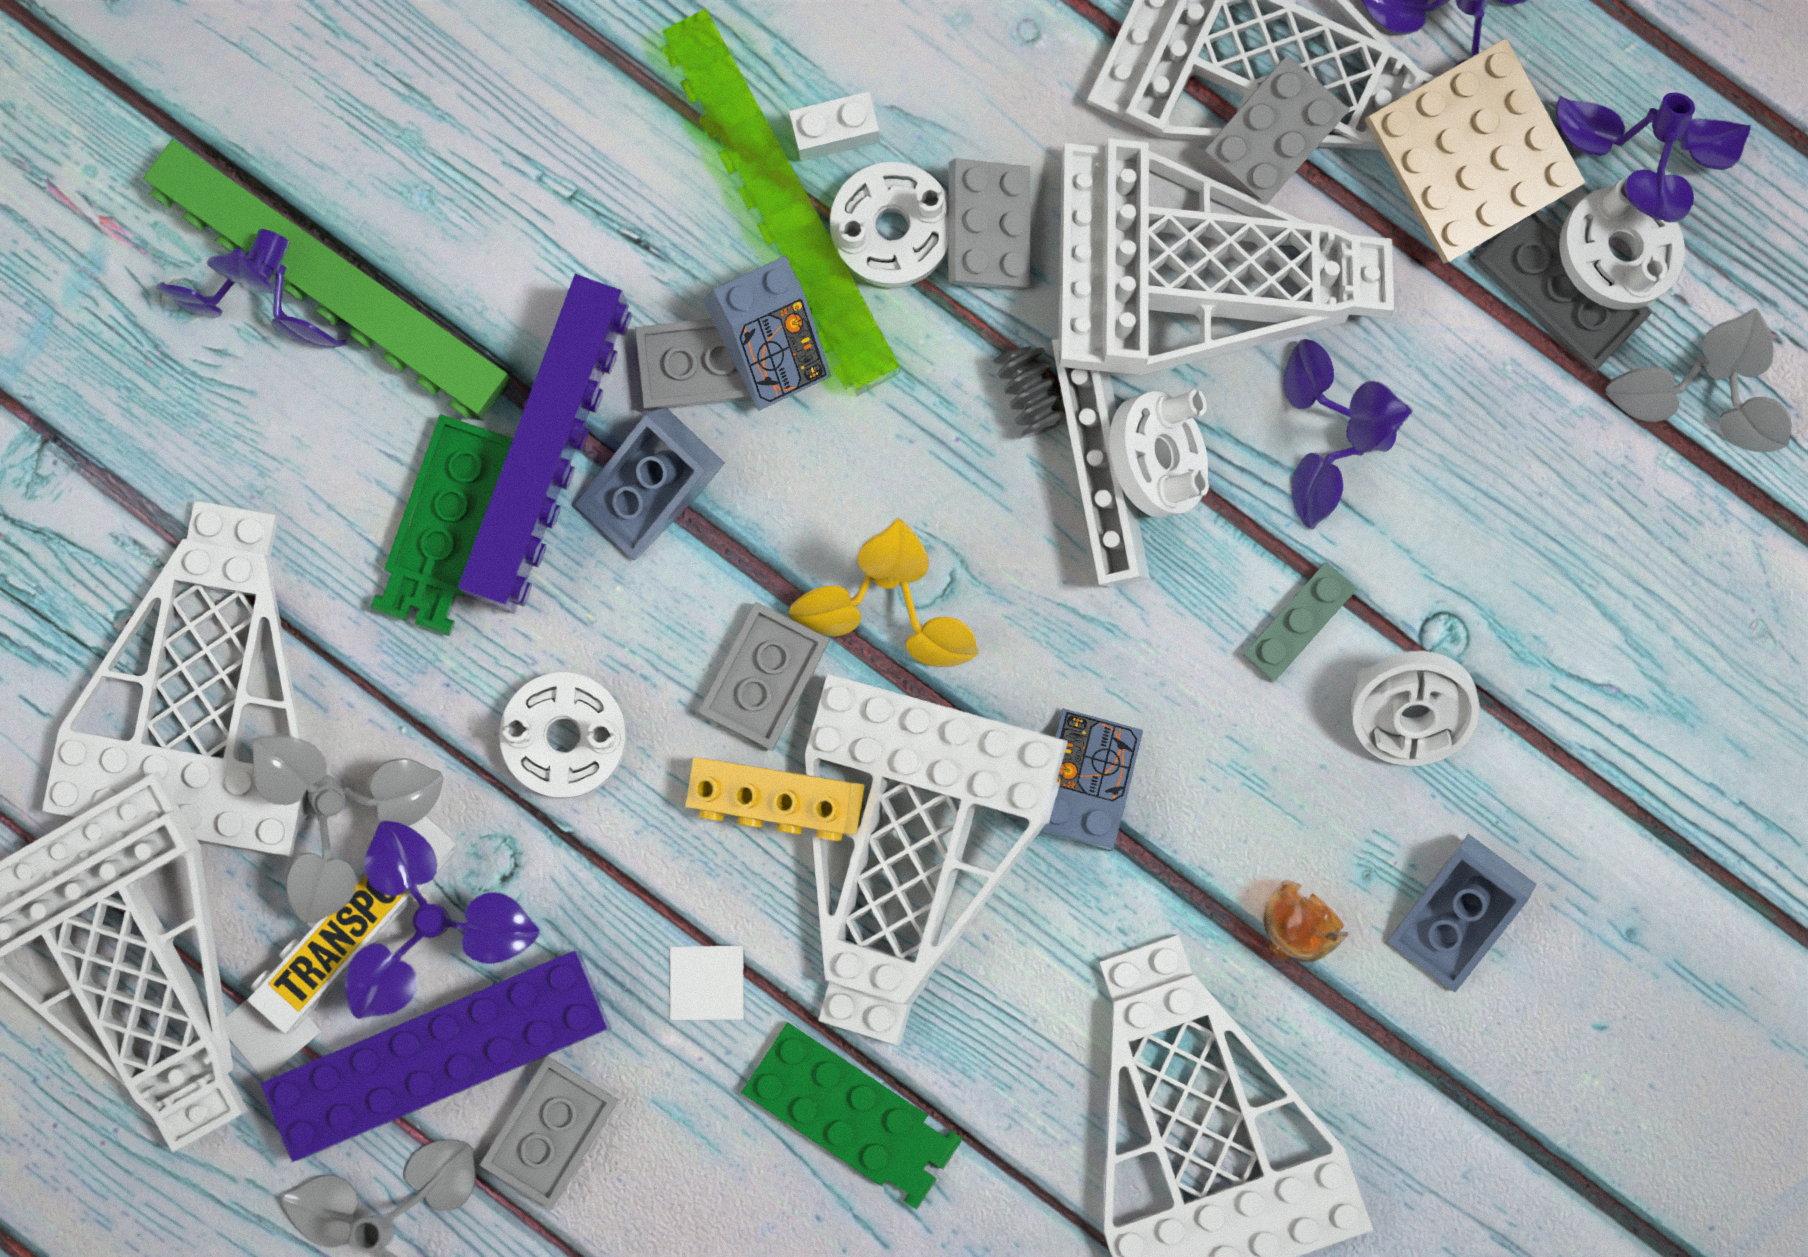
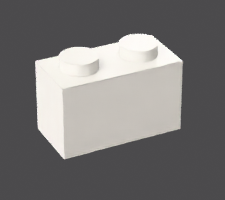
(834, 126)

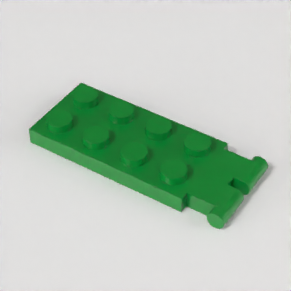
(442, 523)
(849, 1114)

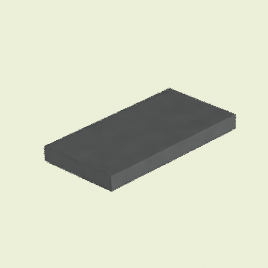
(1530, 270)

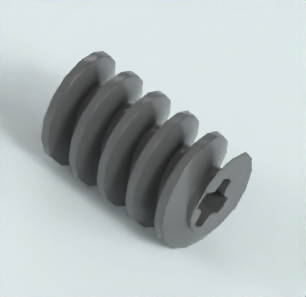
(1031, 390)

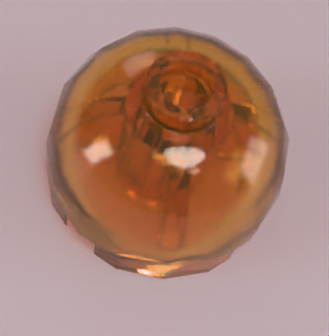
(1301, 925)

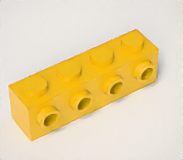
(774, 796)

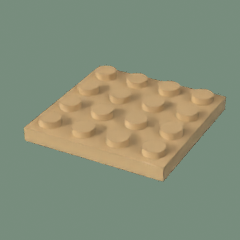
(1474, 150)

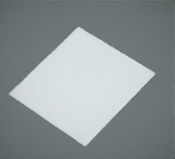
(706, 983)
(262, 1041)

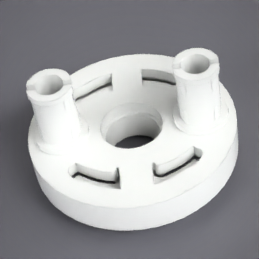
(856, 233)
(1633, 282)
(1166, 460)
(1411, 680)
(526, 735)

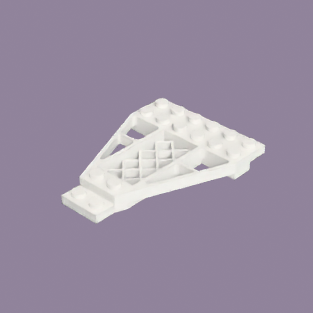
(1162, 50)
(1109, 271)
(939, 752)
(217, 796)
(83, 867)
(1265, 1216)

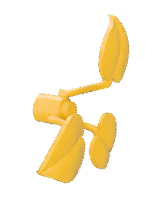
(890, 560)

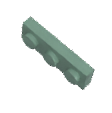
(1299, 622)

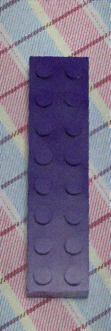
(545, 445)
(435, 1056)

